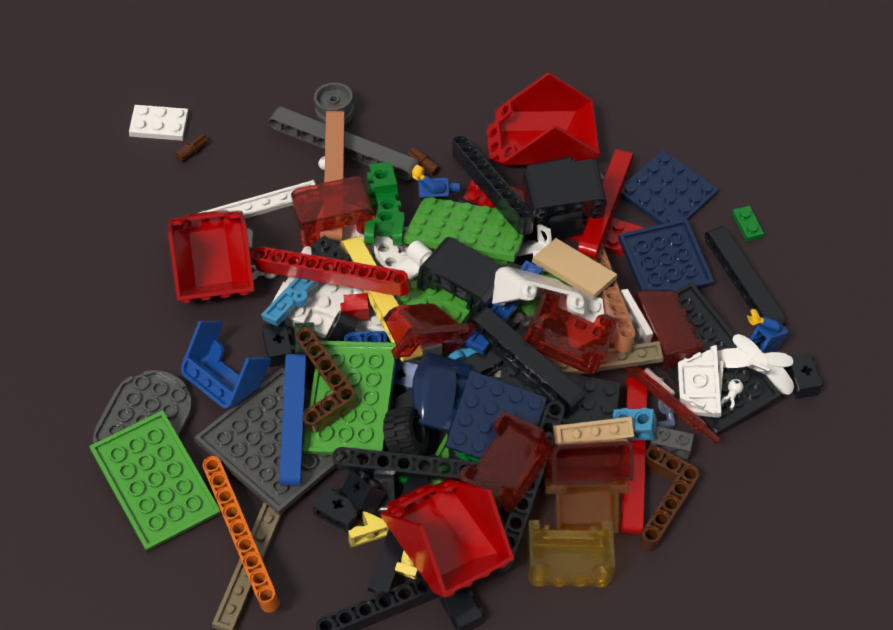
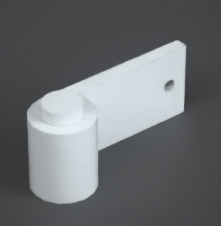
(417, 255)

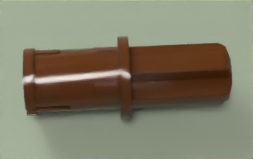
(191, 148)
(424, 161)

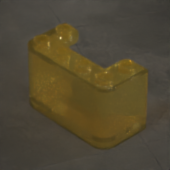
(570, 556)

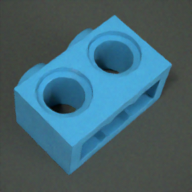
(639, 416)

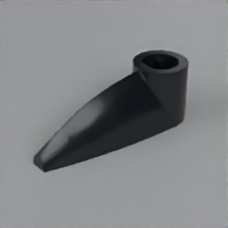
(341, 325)

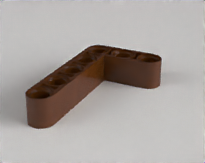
(330, 376)
(680, 483)

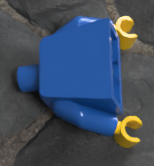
(433, 186)
(768, 334)

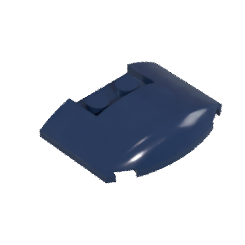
(438, 390)

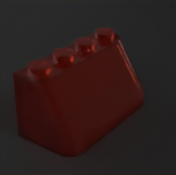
(669, 325)
(590, 462)

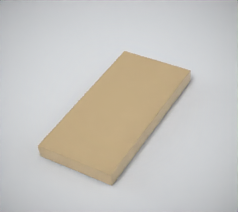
(574, 268)

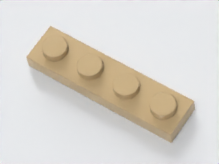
(594, 430)

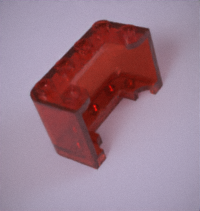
(330, 207)
(568, 336)

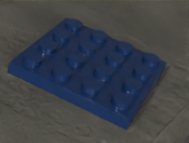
(668, 190)
(665, 257)
(481, 405)

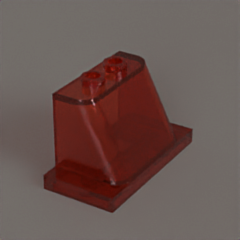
(425, 325)

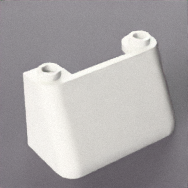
(517, 284)

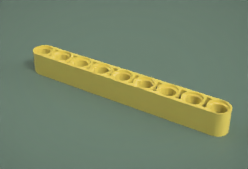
(380, 302)

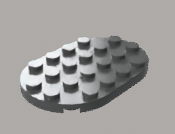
(143, 397)

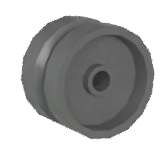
(334, 98)

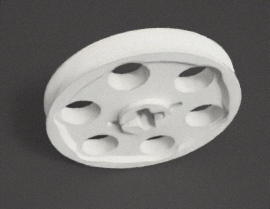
(392, 254)

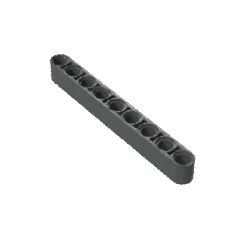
(355, 147)

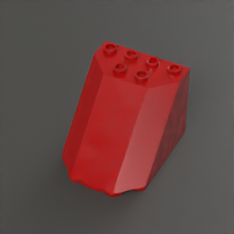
(544, 125)
(210, 255)
(450, 533)

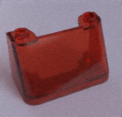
(510, 461)

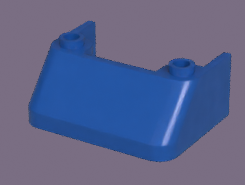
(208, 373)

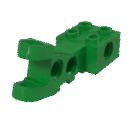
(386, 203)

